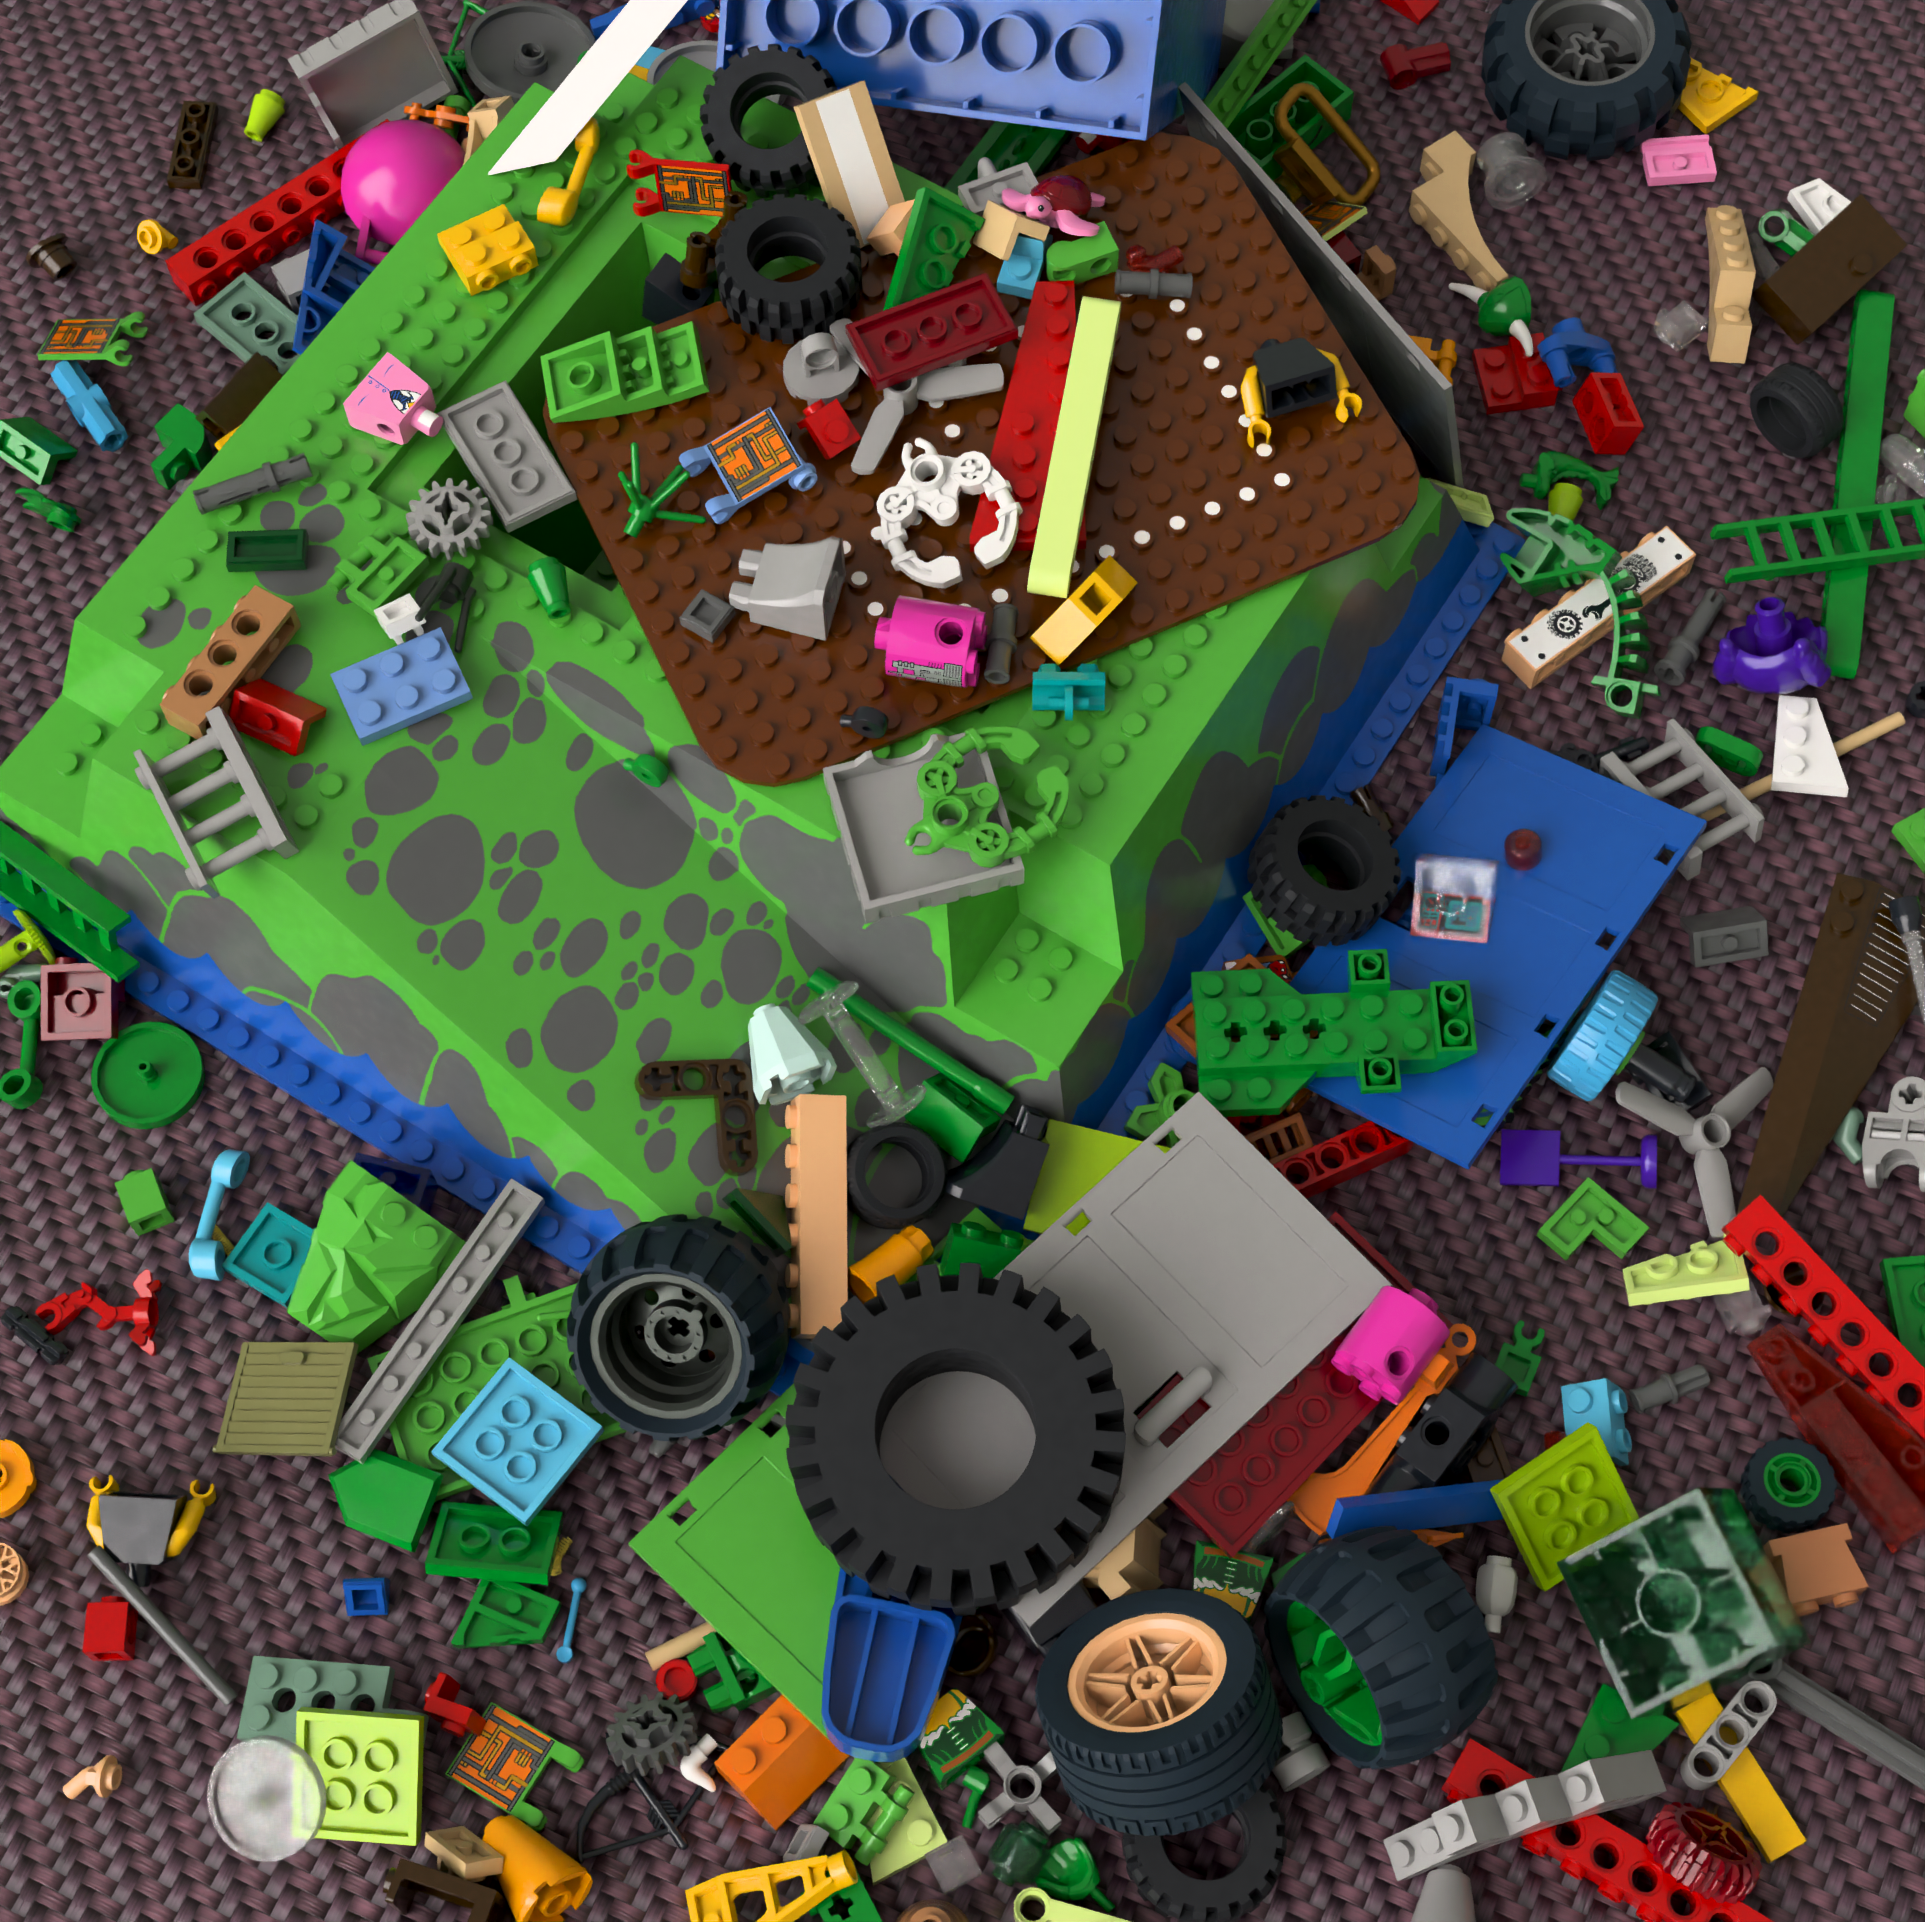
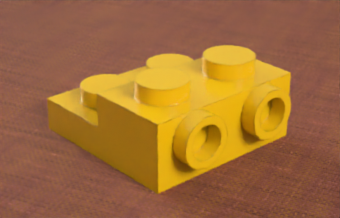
(488, 249)

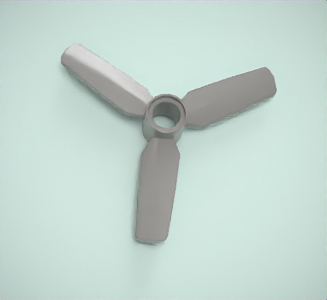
(932, 387)
(1709, 1162)

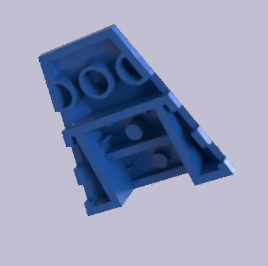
(328, 283)

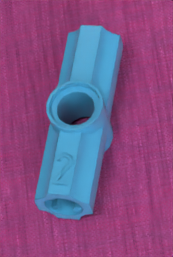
(89, 405)

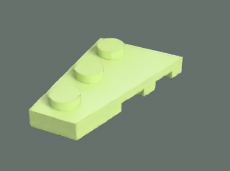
(1694, 1274)
(913, 1835)

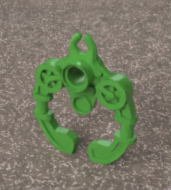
(972, 806)

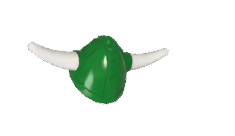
(1503, 309)

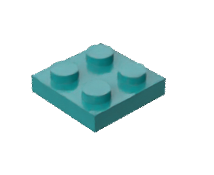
(271, 1254)

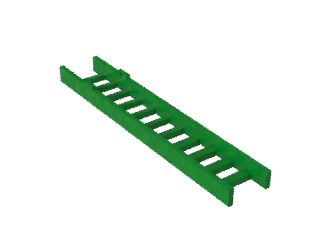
(51, 907)

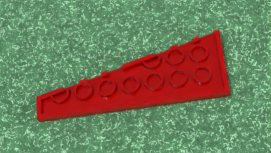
(1032, 412)

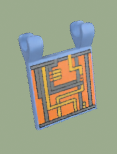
(748, 461)

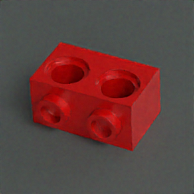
(1608, 413)

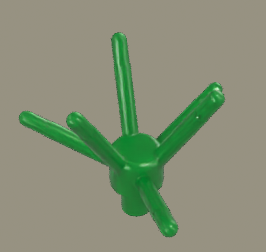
(647, 508)

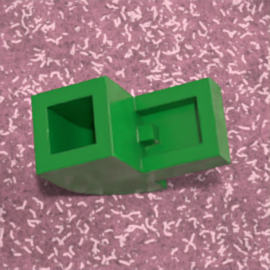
(184, 444)

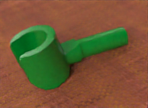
(978, 1782)

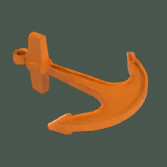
(1318, 1494)

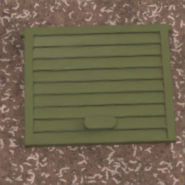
(287, 1398)

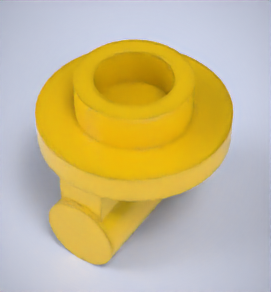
(154, 237)

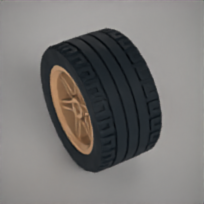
(1159, 1711)

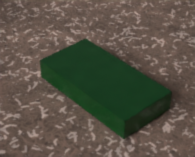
(267, 550)

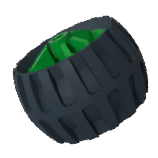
(1380, 1646)

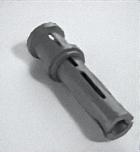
(1684, 648)

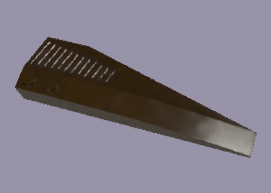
(1843, 1025)

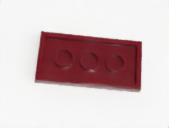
(931, 331)

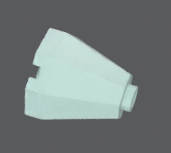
(785, 1056)

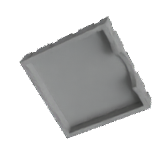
(373, 71)
(876, 807)

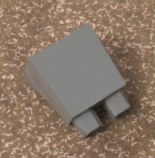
(1239, 22)
(792, 586)

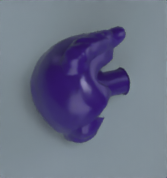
(1773, 652)

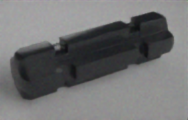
(34, 1335)

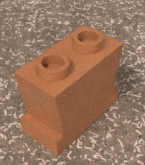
(1817, 1568)

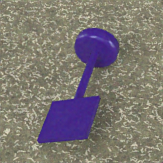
(1535, 1158)

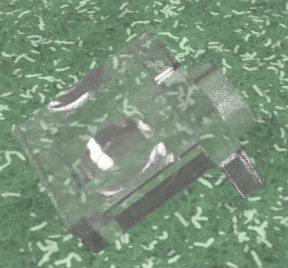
(1679, 325)
(1742, 1311)

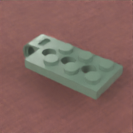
(242, 335)
(310, 1682)

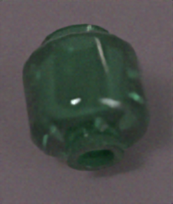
(1019, 1853)

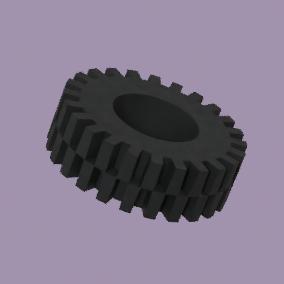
(932, 1329)

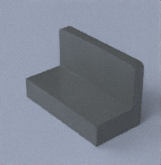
(1726, 936)

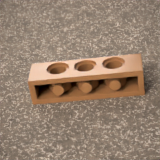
(251, 657)

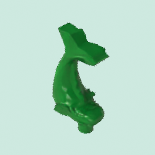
(1557, 465)

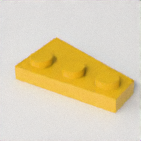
(1712, 98)

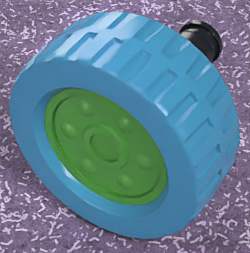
(1610, 1039)

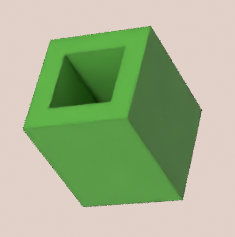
(144, 1201)

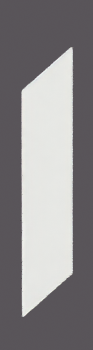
(589, 84)

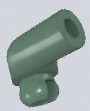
(19, 973)
(1847, 1136)

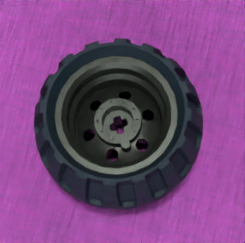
(734, 1314)

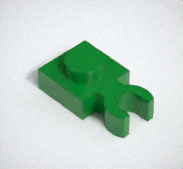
(1518, 1360)

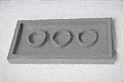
(507, 456)

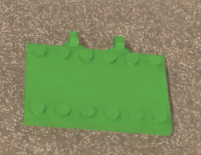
(473, 1359)

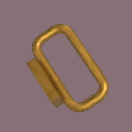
(1304, 165)

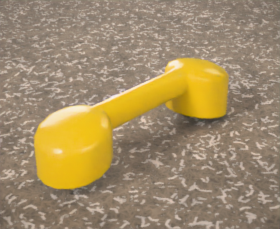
(558, 204)

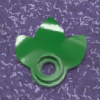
(58, 514)

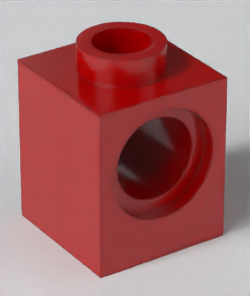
(110, 1630)

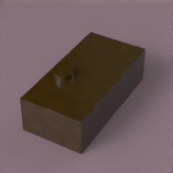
(1829, 269)

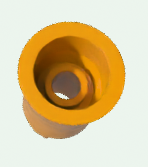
(896, 1256)

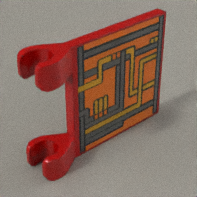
(680, 184)

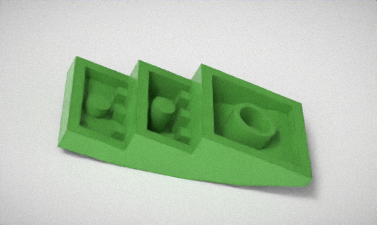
(624, 373)

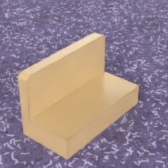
(1002, 229)

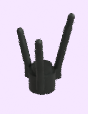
(450, 587)

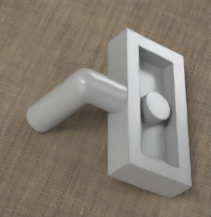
(992, 183)

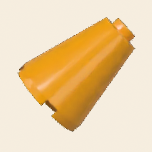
(536, 1874)

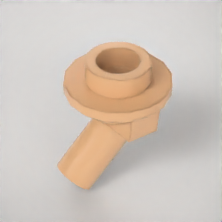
(103, 1777)

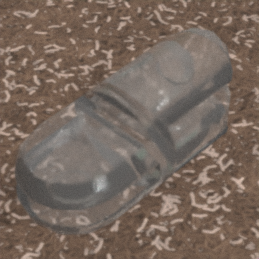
(1904, 460)

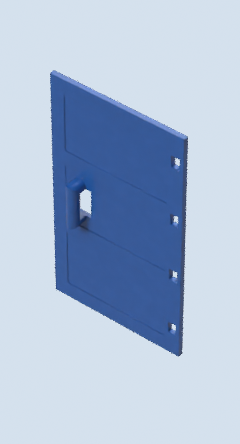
(1543, 935)

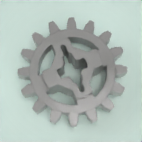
(449, 519)

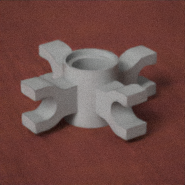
(1003, 1804)

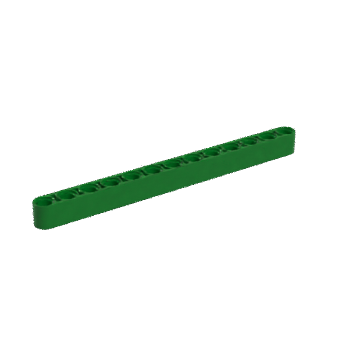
(1857, 473)

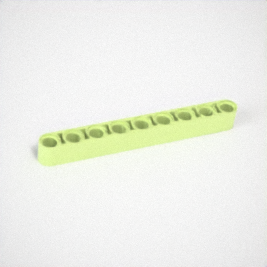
(1074, 448)

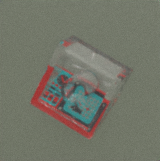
(1454, 897)

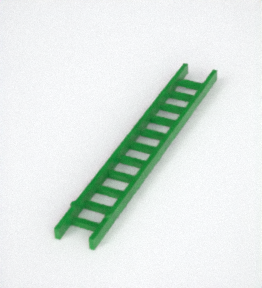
(1818, 521)

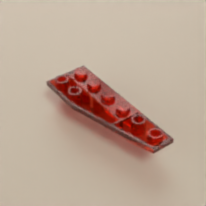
(1870, 1448)

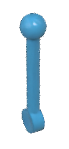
(565, 1653)

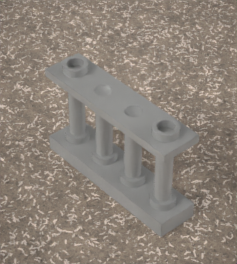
(1699, 766)
(254, 802)

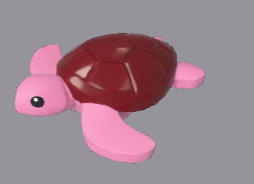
(1058, 204)

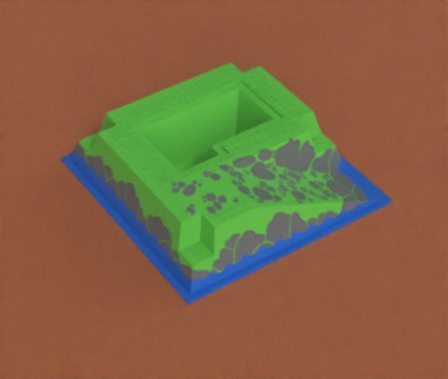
(522, 924)

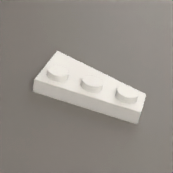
(1816, 203)

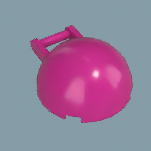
(394, 178)

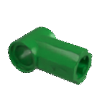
(1793, 235)

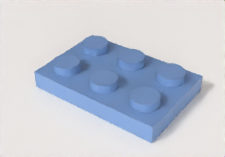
(401, 686)

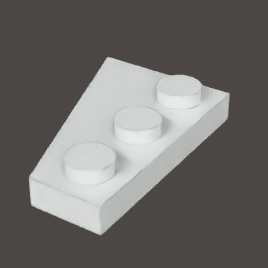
(1804, 751)

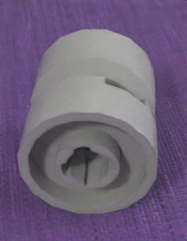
(1298, 1757)

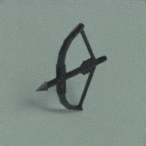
(659, 1813)

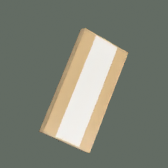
(850, 156)

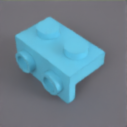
(1603, 1406)

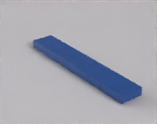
(1416, 1508)

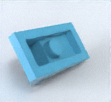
(1024, 266)

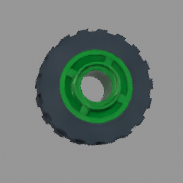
(1775, 1504)

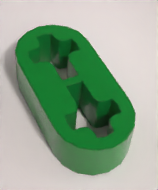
(1729, 751)

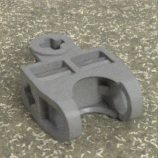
(1896, 1136)

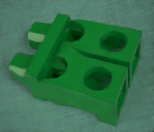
(741, 1681)

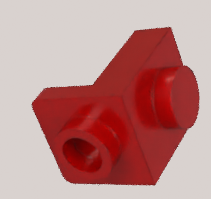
(829, 427)
(454, 1717)

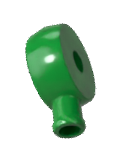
(647, 769)

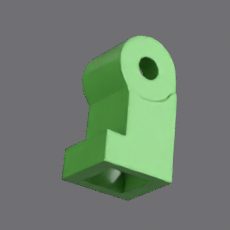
(1083, 257)

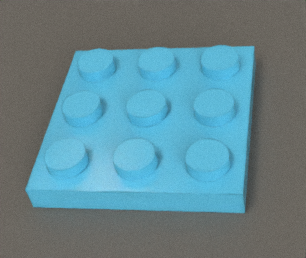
(517, 1441)

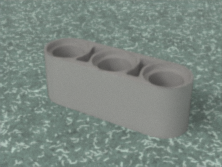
(1742, 1722)

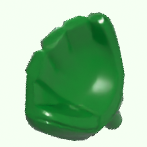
(1072, 1873)

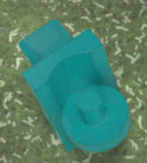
(1068, 689)

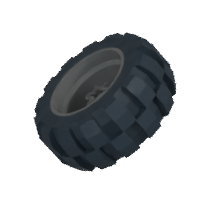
(1618, 104)

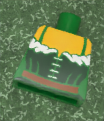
(1232, 1580)
(957, 1738)

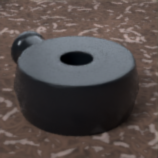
(866, 722)

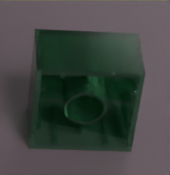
(1682, 1602)

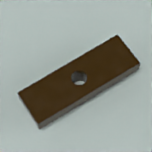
(192, 145)

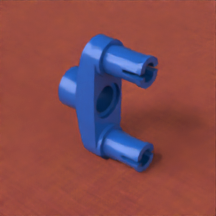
(1574, 346)

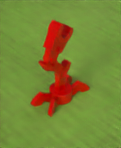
(143, 1311)

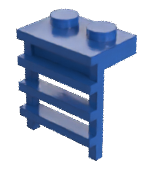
(1462, 706)

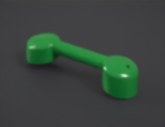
(20, 1086)

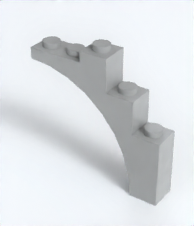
(1523, 1809)

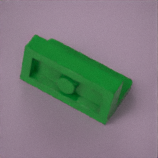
(32, 448)
(952, 1117)

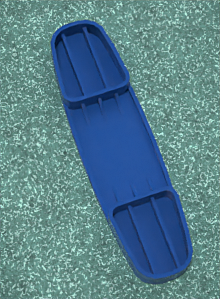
(883, 1671)

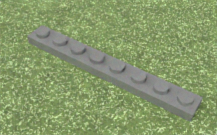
(437, 1320)

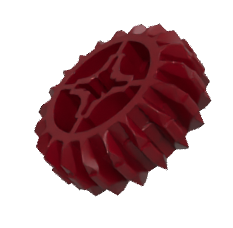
(1704, 1852)

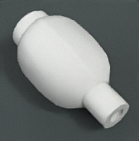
(1496, 1590)

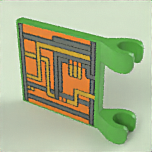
(92, 339)
(509, 1762)

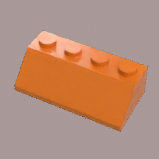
(779, 1762)

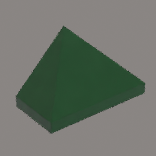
(764, 1216)

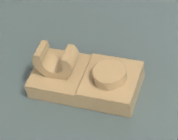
(463, 1854)

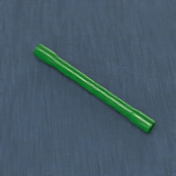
(980, 1087)

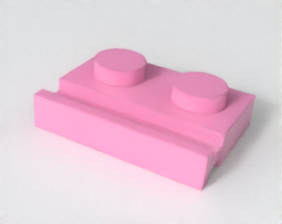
(1678, 160)

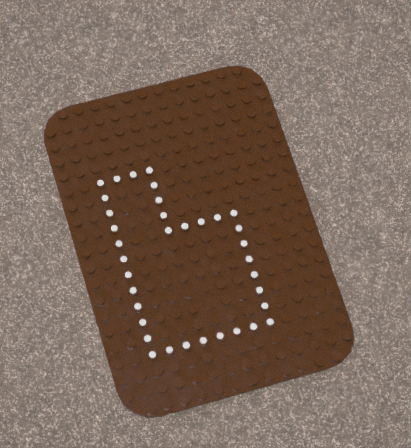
(1166, 495)

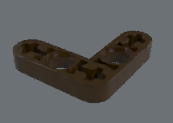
(716, 1088)

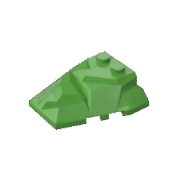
(368, 1261)

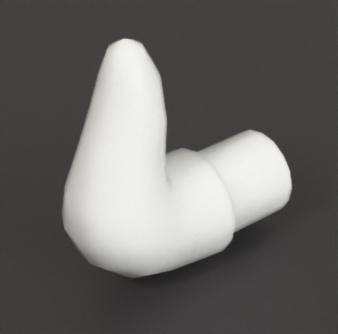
(691, 1764)

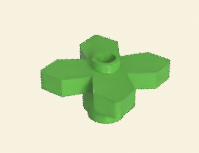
(1169, 1096)

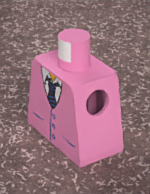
(393, 403)

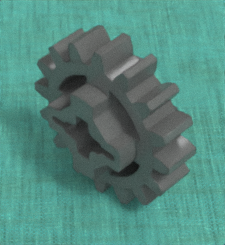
(652, 1734)

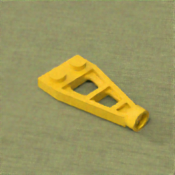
(715, 1897)

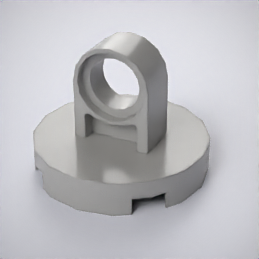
(820, 369)

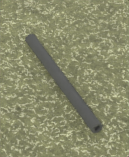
(162, 1625)

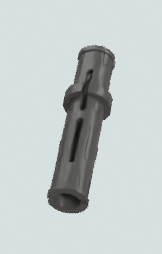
(253, 483)

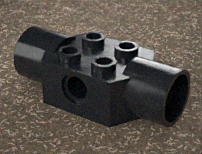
(1464, 1413)

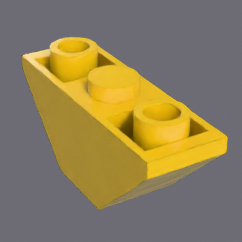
(1084, 610)

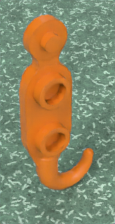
(443, 117)

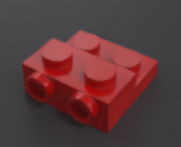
(1512, 379)

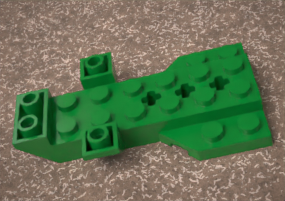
(1359, 1031)

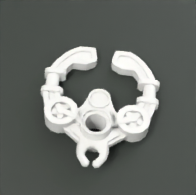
(939, 499)

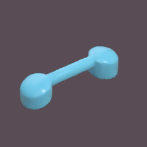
(207, 1254)

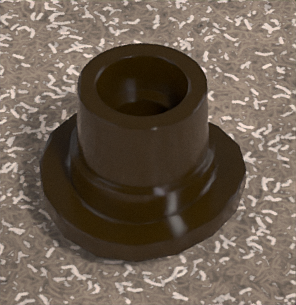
(52, 256)

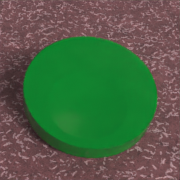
(148, 1075)

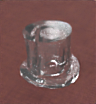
(1509, 171)

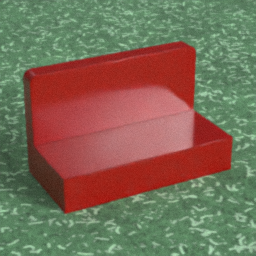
(274, 715)

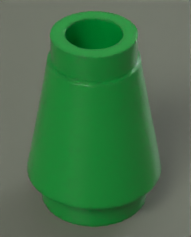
(550, 585)

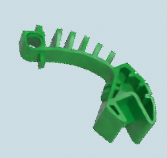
(1566, 555)

